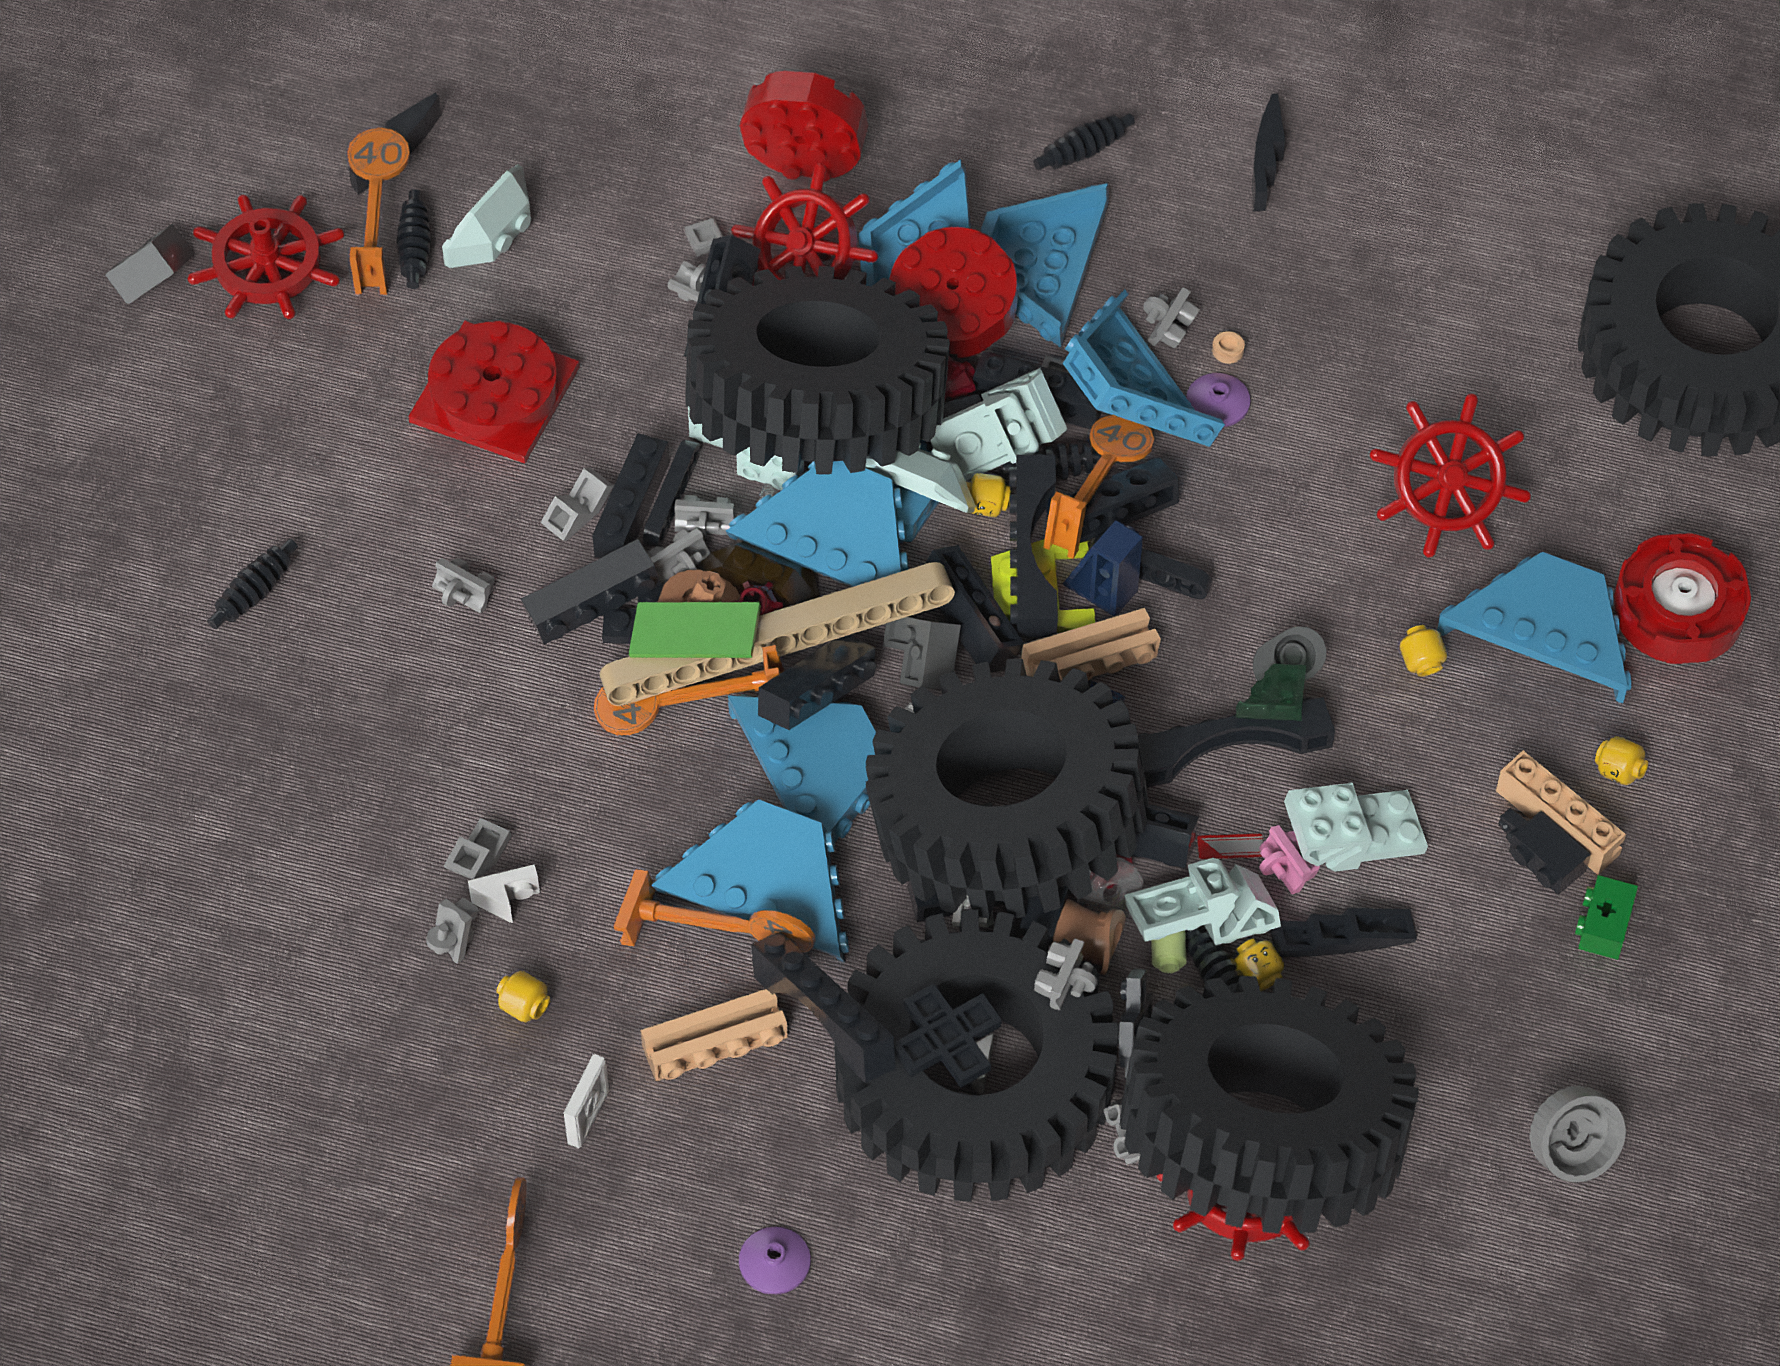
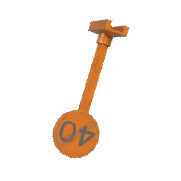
(377, 157)
(1114, 440)
(640, 714)
(639, 907)
(493, 1351)

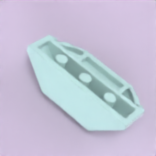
(491, 222)
(930, 476)

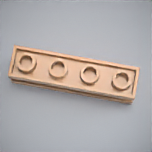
(1097, 646)
(1535, 789)
(714, 1034)

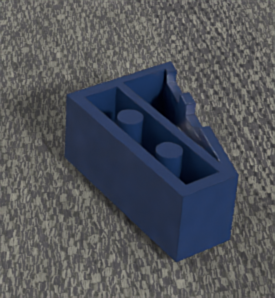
(1109, 570)

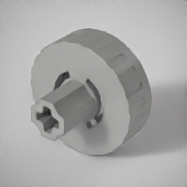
(1569, 1119)

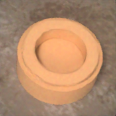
(1228, 347)

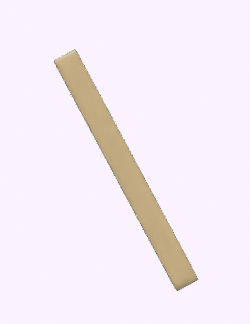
(790, 631)

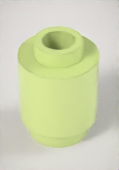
(1169, 952)

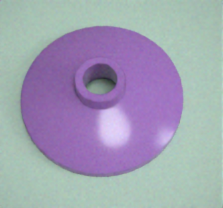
(1229, 407)
(778, 1274)

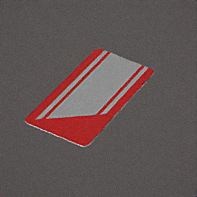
(1229, 846)

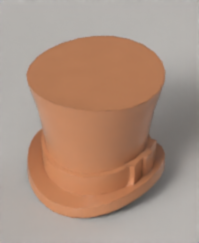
(1096, 930)

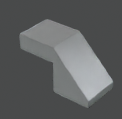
(572, 511)
(480, 852)

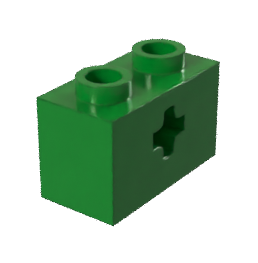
(1604, 934)

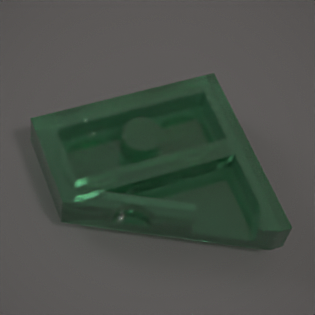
(1276, 695)

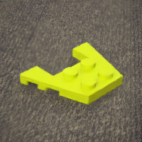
(1045, 561)

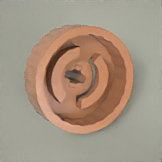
(698, 587)

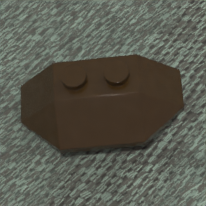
(747, 562)

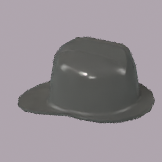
(1291, 647)

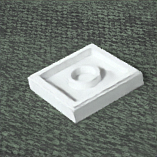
(586, 1101)

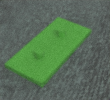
(694, 630)

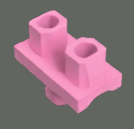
(1283, 860)

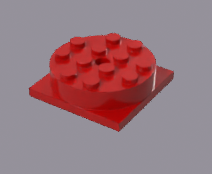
(494, 388)

